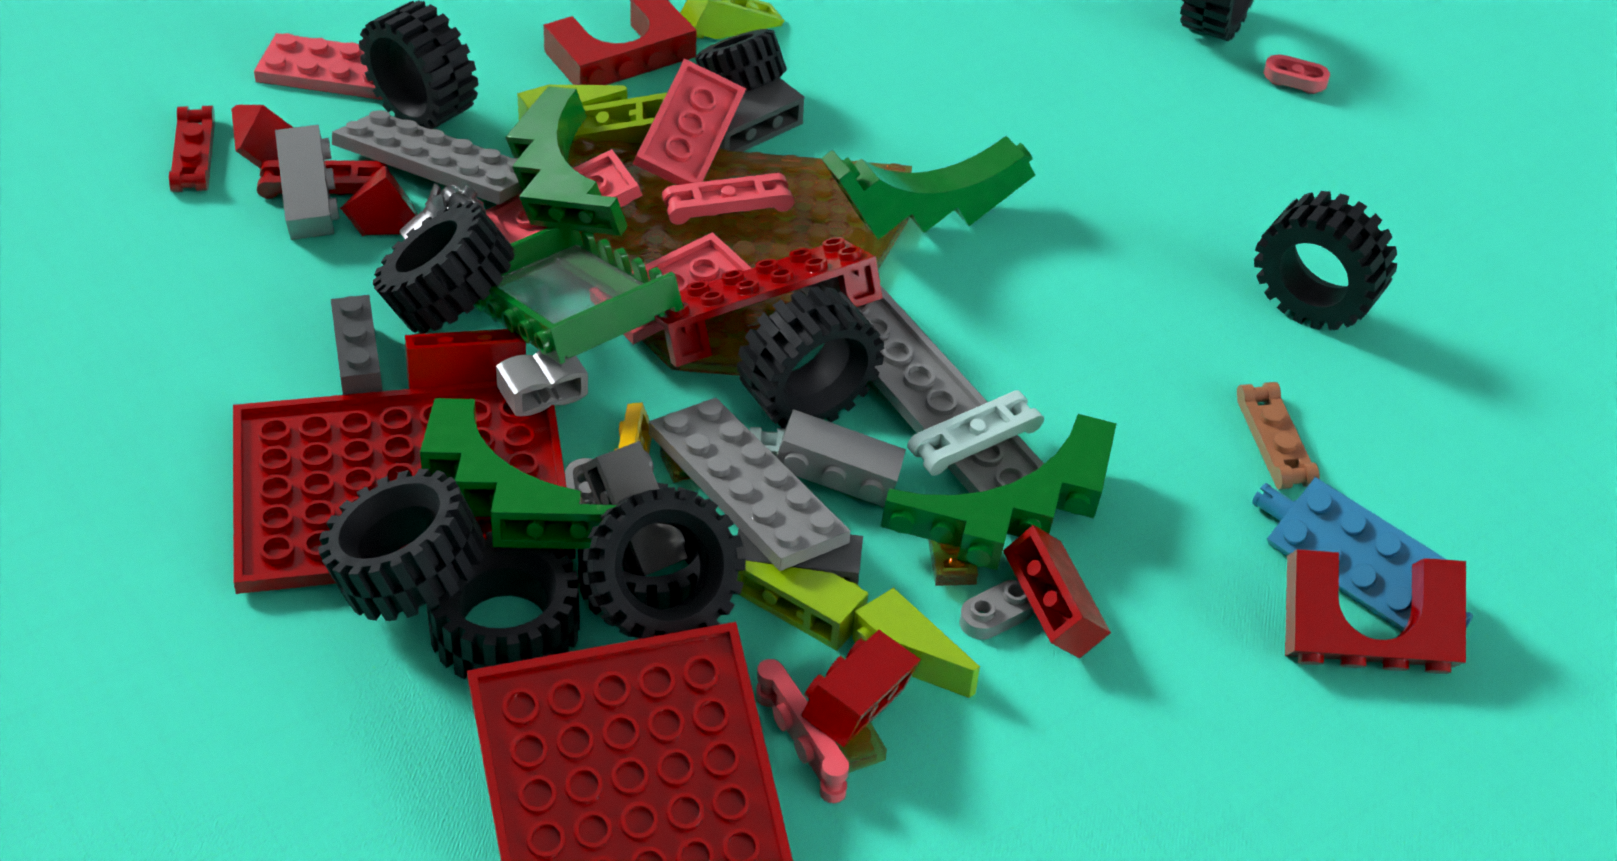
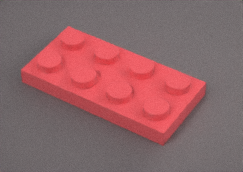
(315, 66)
(689, 125)
(605, 169)
(697, 261)

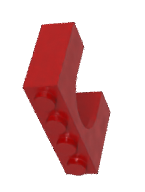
(585, 60)
(1320, 631)

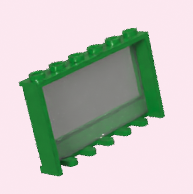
(574, 298)

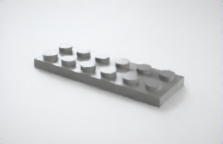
(430, 155)
(749, 483)

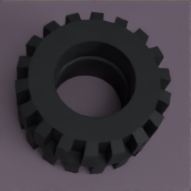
(745, 59)

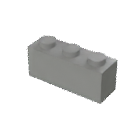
(306, 182)
(840, 458)

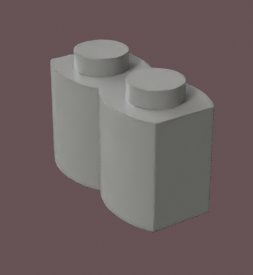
(538, 382)

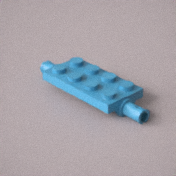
(1372, 552)

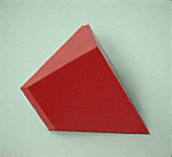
(255, 132)
(379, 206)

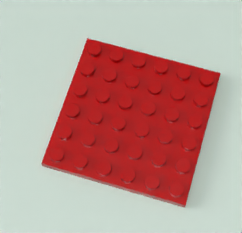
(629, 753)

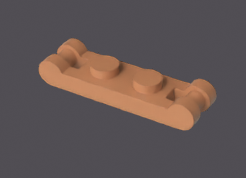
(1276, 435)

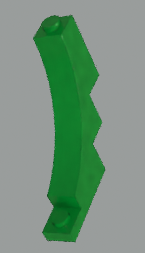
(968, 187)
(551, 188)
(521, 507)

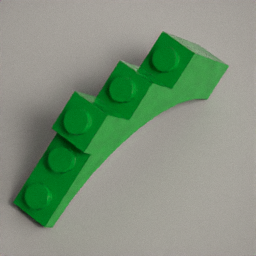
(982, 519)

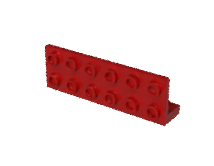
(736, 289)

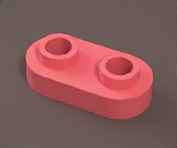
(1296, 73)

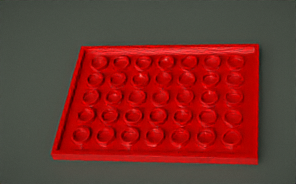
(312, 454)

